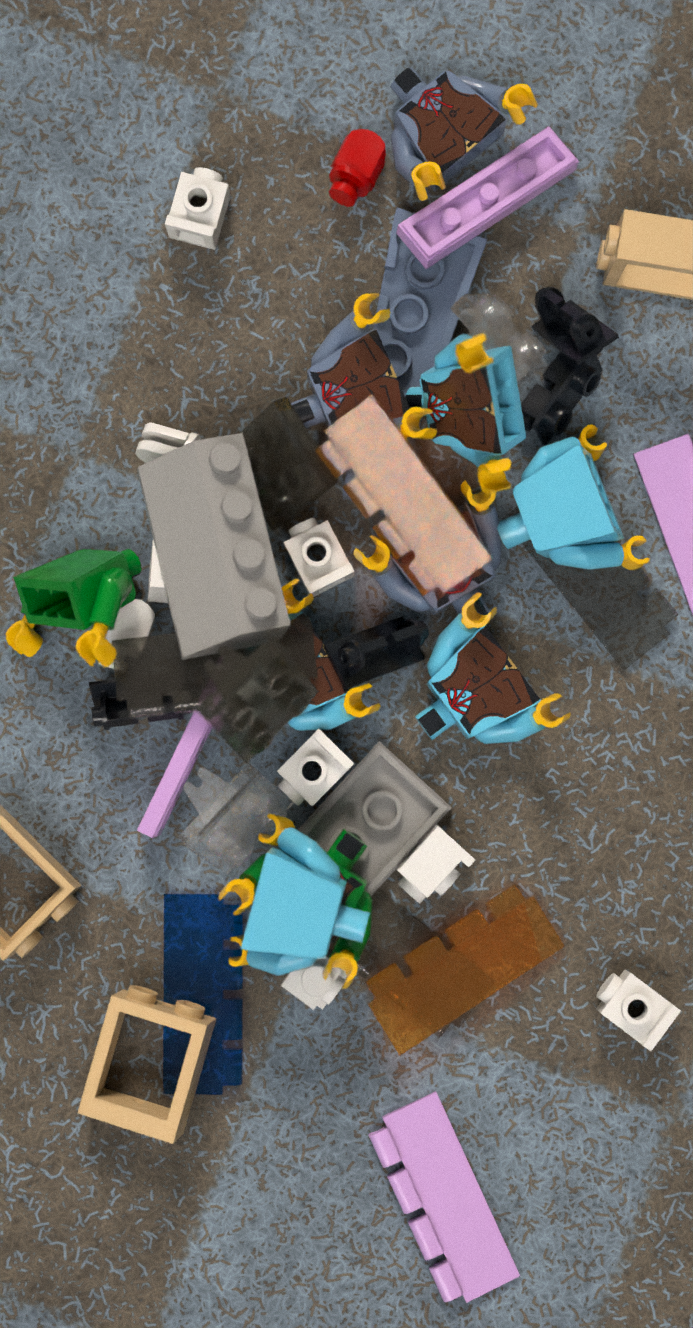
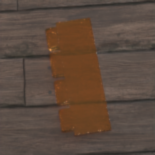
(414, 503)
(458, 979)

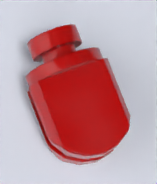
(356, 166)

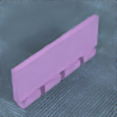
(669, 484)
(455, 1209)

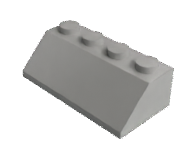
(213, 547)

